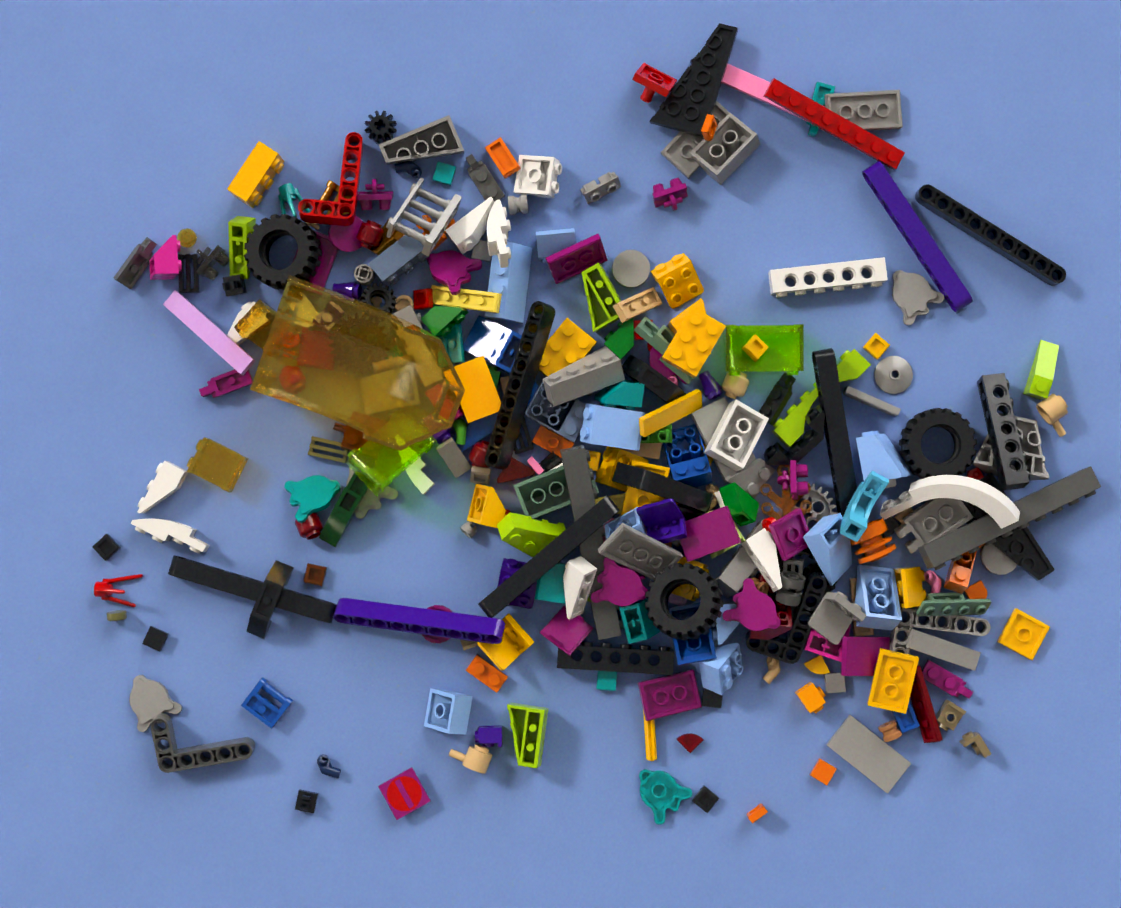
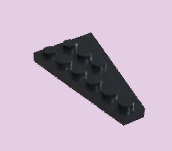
(1020, 545)

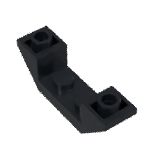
(653, 380)
(779, 456)
(268, 598)

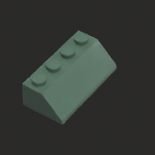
(544, 493)

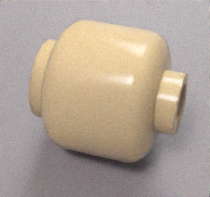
(735, 385)

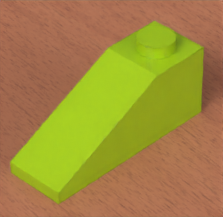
(238, 231)
(1042, 371)

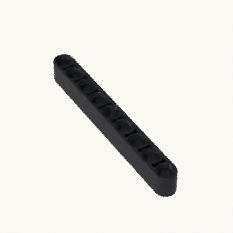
(999, 235)
(520, 385)
(835, 427)
(549, 556)
(250, 588)

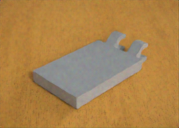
(933, 521)

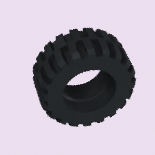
(262, 240)
(960, 432)
(661, 591)

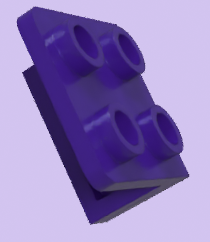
(663, 521)
(508, 568)

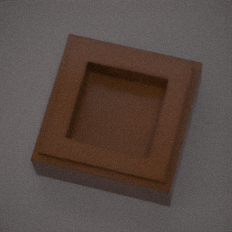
(315, 574)

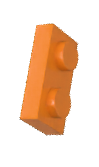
(486, 673)

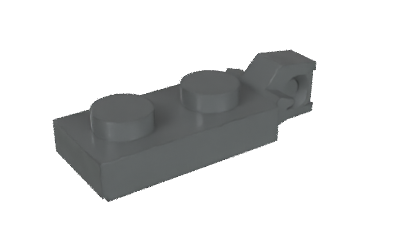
(483, 179)
(135, 263)

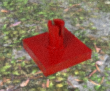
(653, 81)

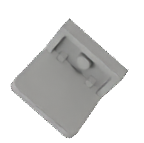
(835, 616)

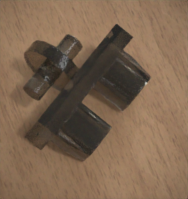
(216, 255)

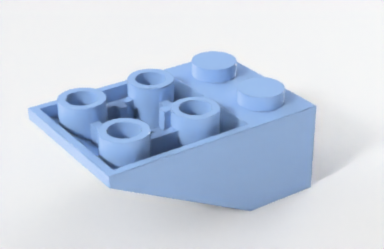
(830, 547)

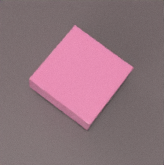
(535, 465)

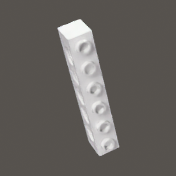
(875, 266)

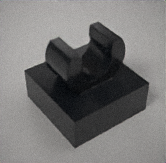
(234, 285)
(306, 801)

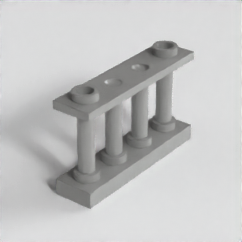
(435, 229)

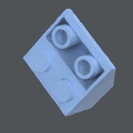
(724, 628)
(721, 672)

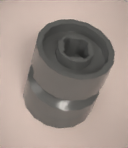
(792, 584)

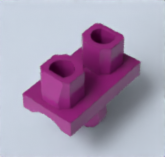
(367, 196)
(670, 196)
(796, 471)

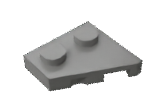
(752, 477)

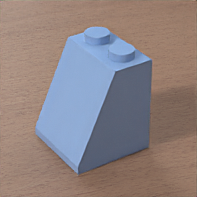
(611, 427)
(880, 456)

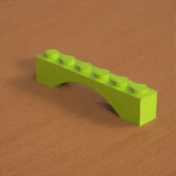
(792, 426)

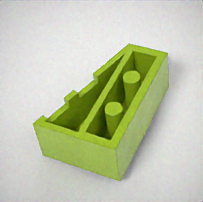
(600, 297)
(528, 534)

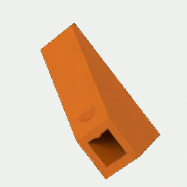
(960, 573)

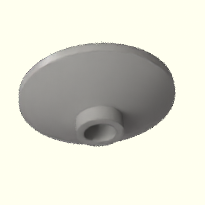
(884, 378)

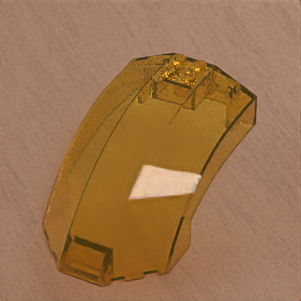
(358, 366)

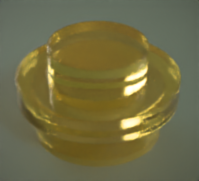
(187, 238)

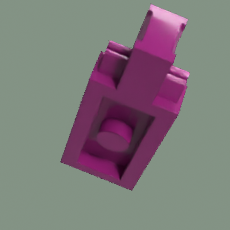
(226, 383)
(945, 680)

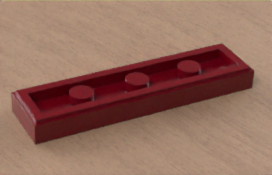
(924, 709)

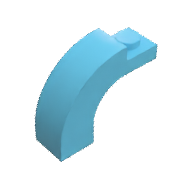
(859, 508)

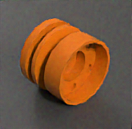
(872, 542)

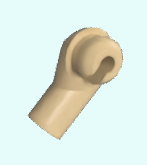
(710, 488)
(773, 669)

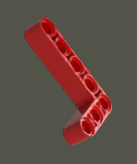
(346, 188)

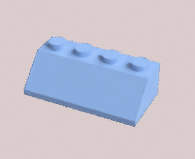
(511, 283)

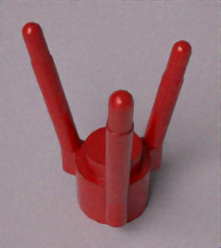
(105, 589)

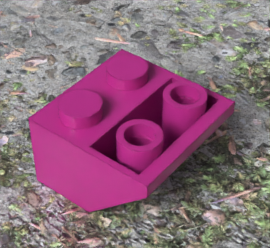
(165, 262)
(819, 645)

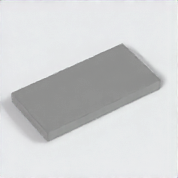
(868, 109)
(679, 149)
(706, 421)
(639, 551)
(868, 754)

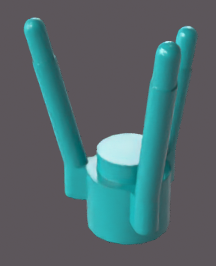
(288, 194)

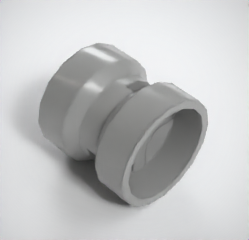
(518, 204)
(364, 274)

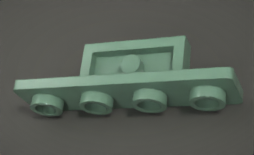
(952, 604)

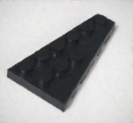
(699, 85)

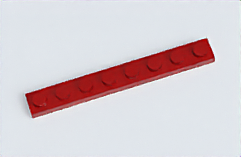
(833, 124)

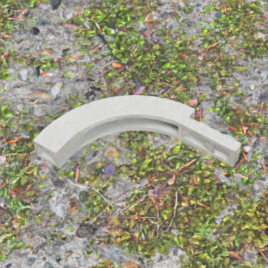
(959, 488)

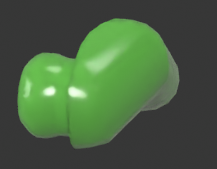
(461, 429)

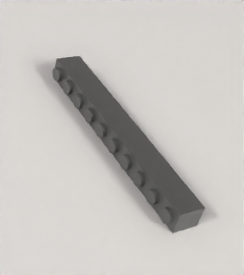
(582, 499)
(1031, 507)

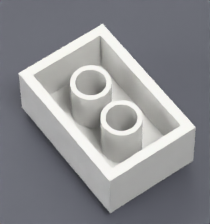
(736, 435)

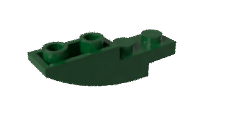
(343, 511)

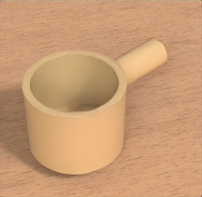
(1052, 410)
(476, 758)

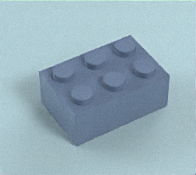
(398, 260)

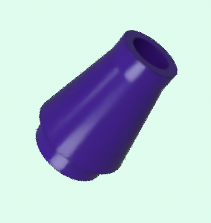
(349, 289)
(710, 386)

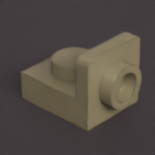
(979, 745)

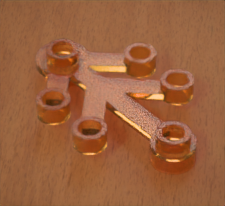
(785, 503)

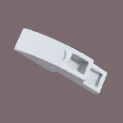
(498, 233)
(165, 529)

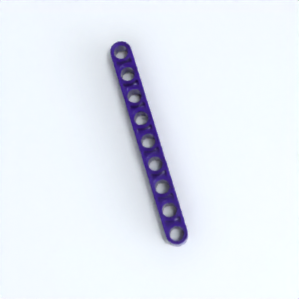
(917, 236)
(419, 620)

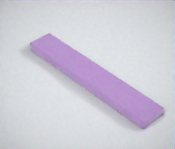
(209, 332)

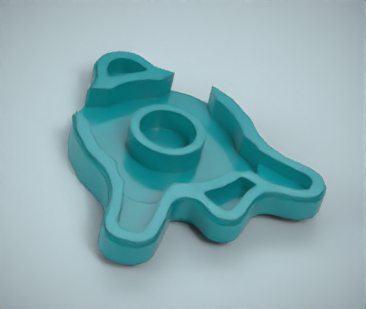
(311, 495)
(661, 792)

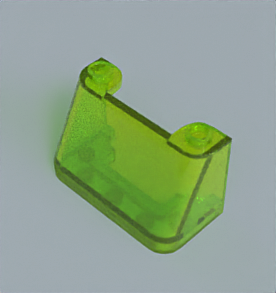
(783, 354)
(380, 464)

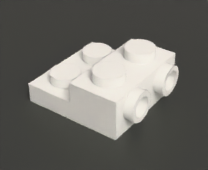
(538, 176)

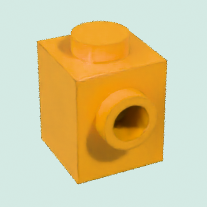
(811, 697)

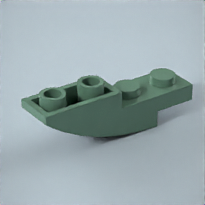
(660, 340)

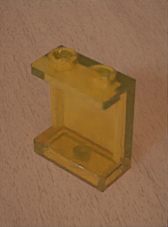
(256, 323)
(217, 464)

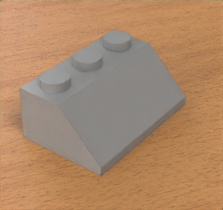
(727, 150)

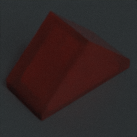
(515, 471)

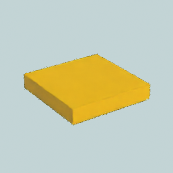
(1023, 634)

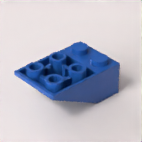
(494, 342)
(686, 459)

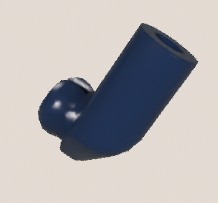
(409, 167)
(326, 767)

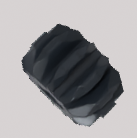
(377, 121)

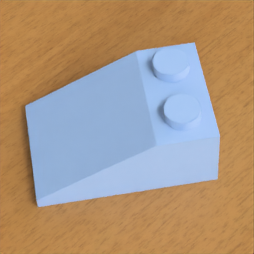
(877, 597)

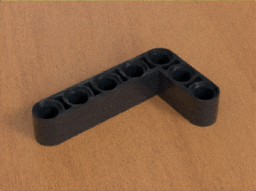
(662, 486)
(797, 625)

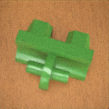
(661, 436)

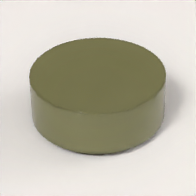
(116, 615)

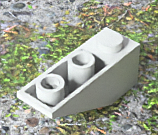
(167, 481)

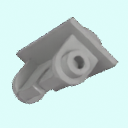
(608, 184)

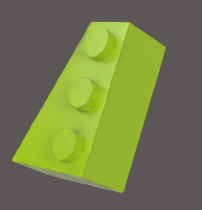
(528, 732)

